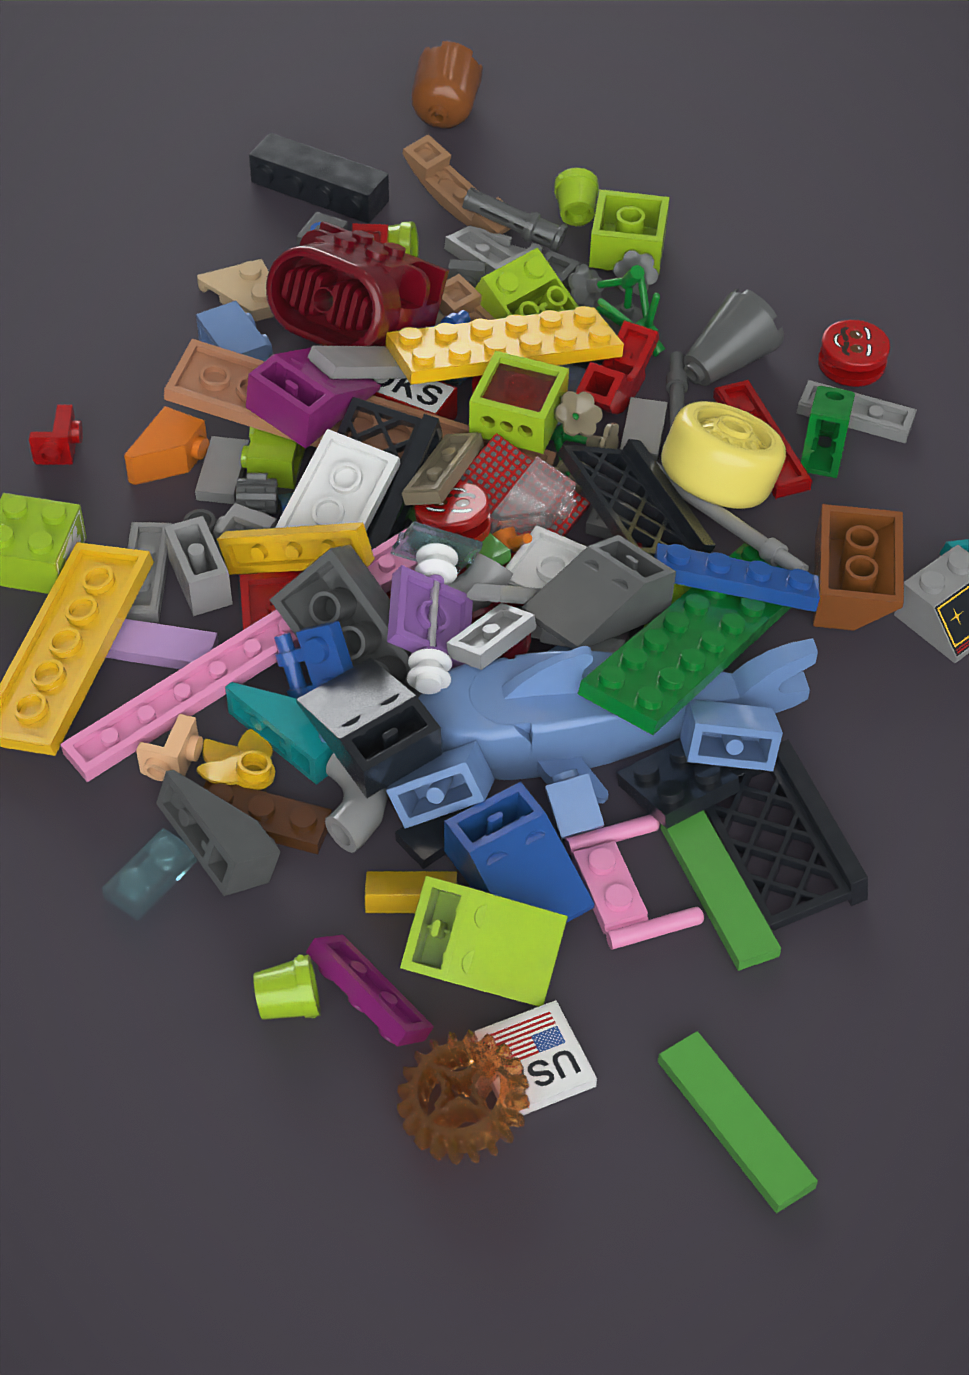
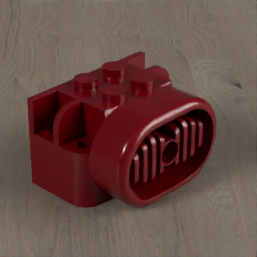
(351, 288)

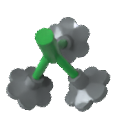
(588, 286)

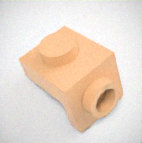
(177, 754)

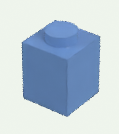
(573, 804)

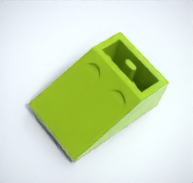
(524, 288)
(484, 941)

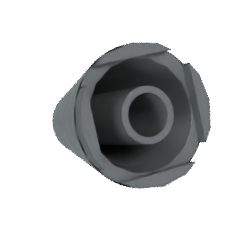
(733, 338)

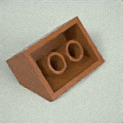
(858, 566)

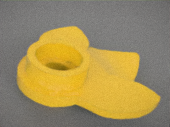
(243, 765)

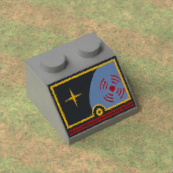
(939, 603)

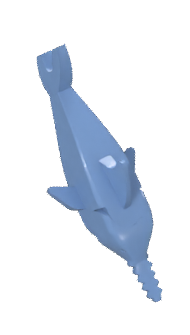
(538, 725)

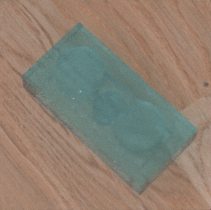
(149, 874)

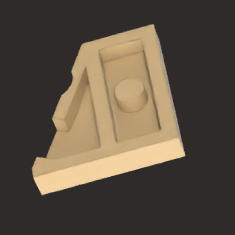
(242, 284)

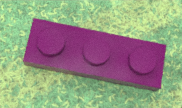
(369, 990)

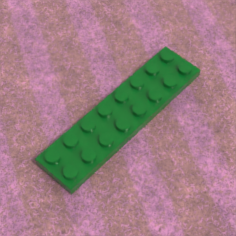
(679, 653)

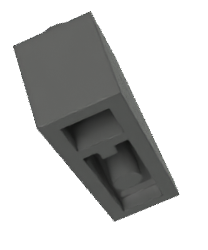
(220, 836)

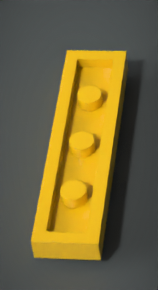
(289, 547)

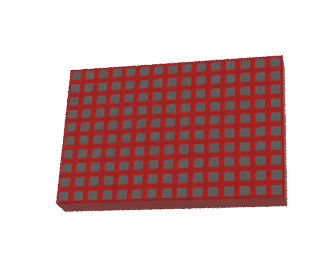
(499, 469)

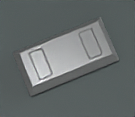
(501, 593)

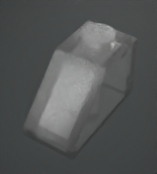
(535, 499)

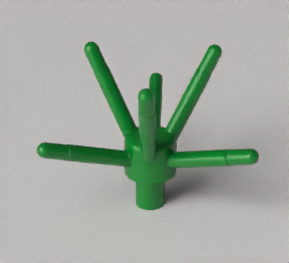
(648, 313)

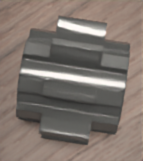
(258, 493)

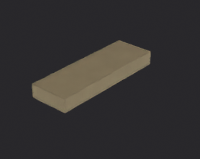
(443, 469)

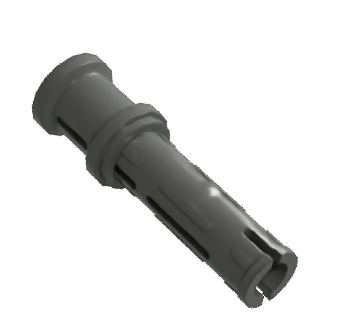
(530, 225)

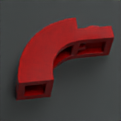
(622, 376)

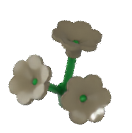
(580, 417)

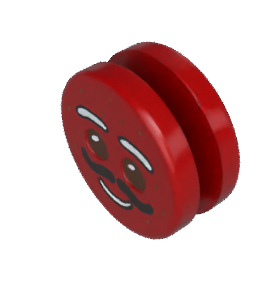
(854, 353)
(462, 512)

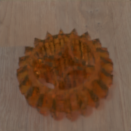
(485, 1065)

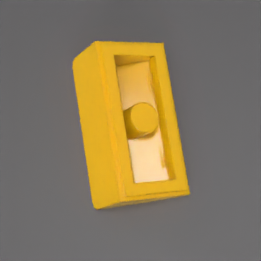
(398, 889)

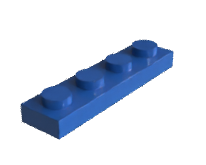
(740, 577)

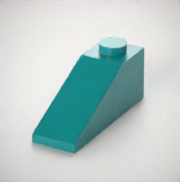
(282, 725)

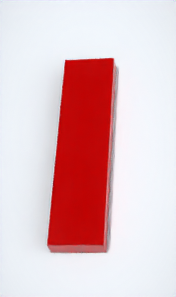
(742, 395)

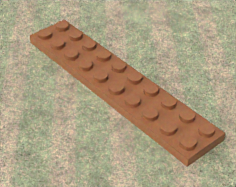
(217, 383)

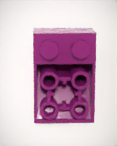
(300, 397)

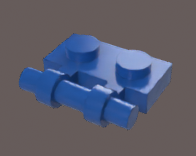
(321, 649)

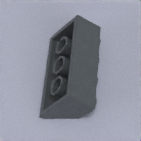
(345, 591)

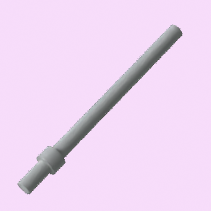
(769, 549)

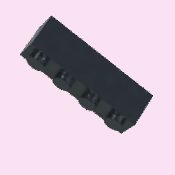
(319, 178)

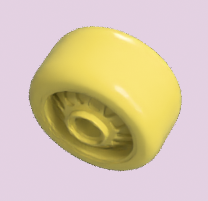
(723, 455)

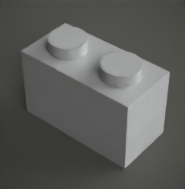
(198, 565)

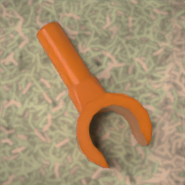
(510, 539)

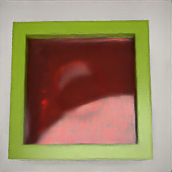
(518, 401)

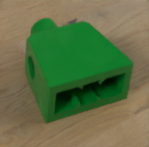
(827, 418)

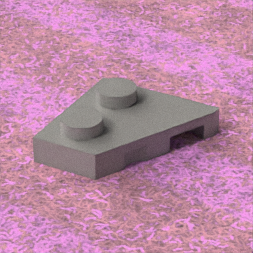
(483, 246)

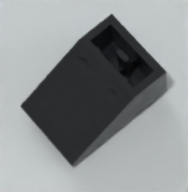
(373, 725)

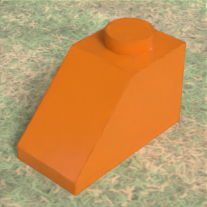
(167, 447)

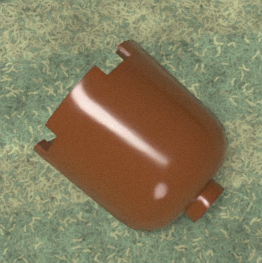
(446, 85)

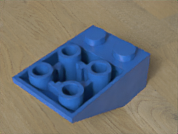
(515, 853)

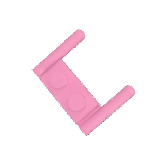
(613, 889)

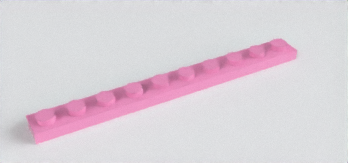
(196, 685)

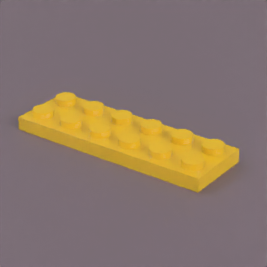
(467, 348)
(68, 645)

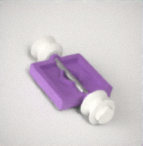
(428, 615)

